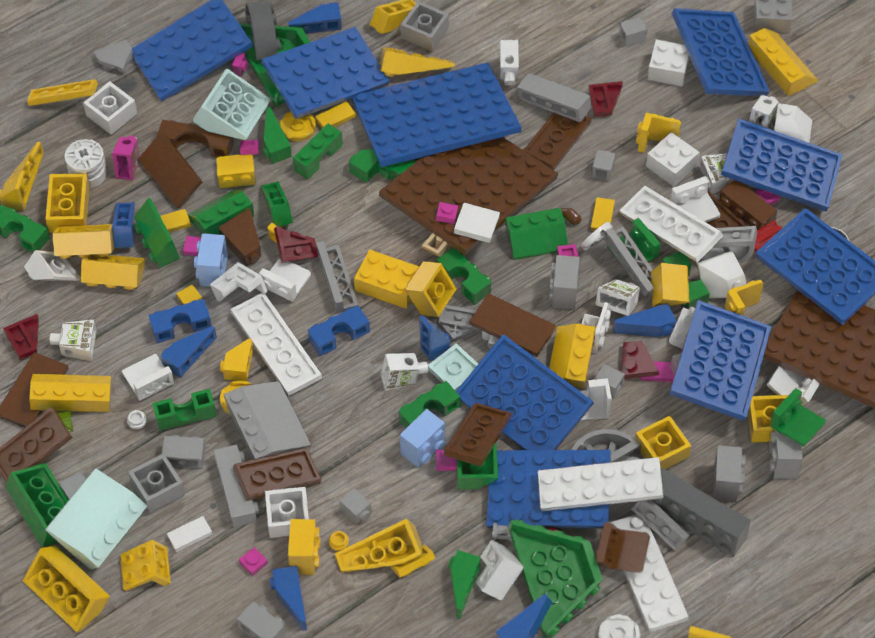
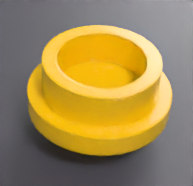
(338, 540)

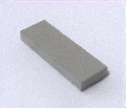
(660, 523)

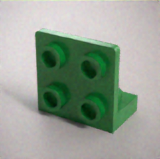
(644, 240)
(795, 420)

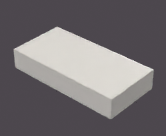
(189, 534)

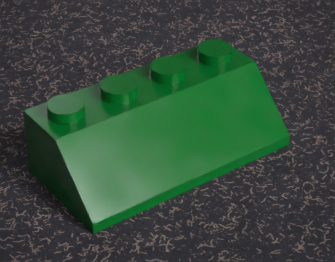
(37, 499)

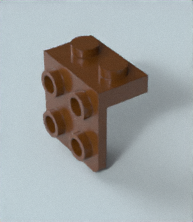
(622, 549)

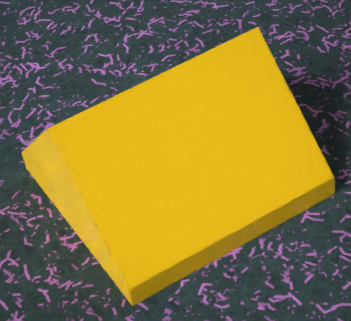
(670, 284)

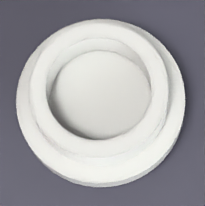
(136, 419)

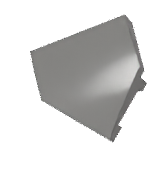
(115, 56)
(456, 321)

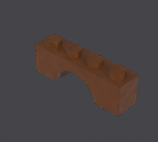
(182, 133)

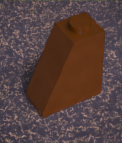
(242, 237)

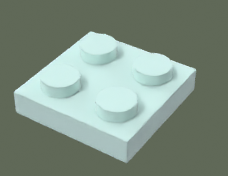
(453, 366)

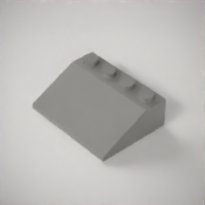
(265, 420)

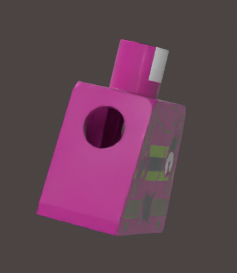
(126, 149)

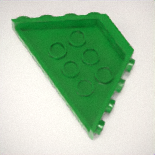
(289, 38)
(557, 567)

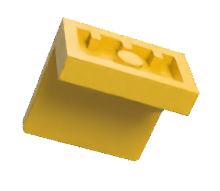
(145, 564)

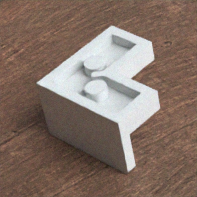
(237, 277)
(600, 394)
(500, 570)

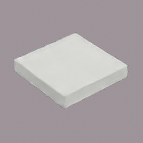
(476, 222)

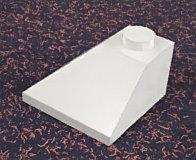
(793, 122)
(47, 267)
(721, 274)

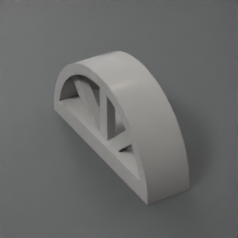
(739, 238)
(629, 449)

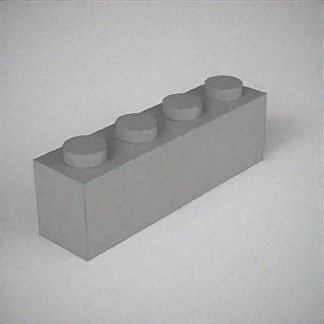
(554, 97)
(240, 510)

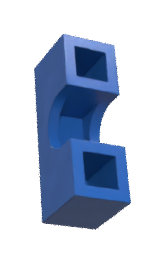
(192, 313)
(350, 321)

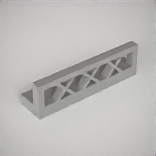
(630, 264)
(332, 279)

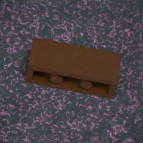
(747, 205)

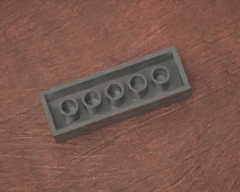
(702, 514)

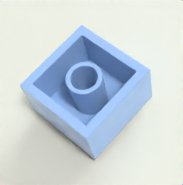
(211, 258)
(422, 438)

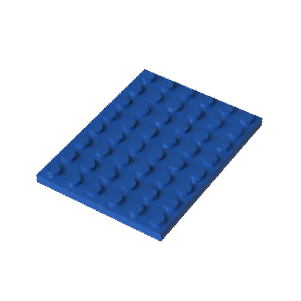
(435, 114)

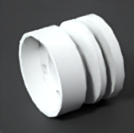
(87, 158)

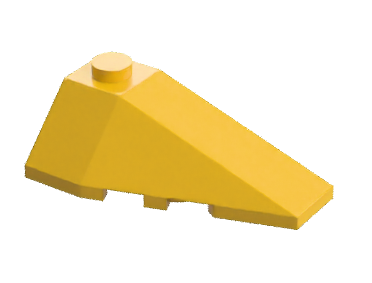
(400, 62)
(20, 183)
(386, 548)

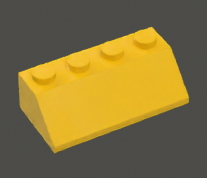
(780, 61)
(70, 392)
(65, 587)

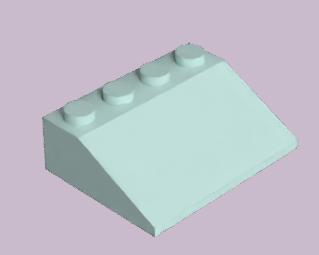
(231, 107)
(96, 519)

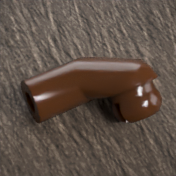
(571, 215)

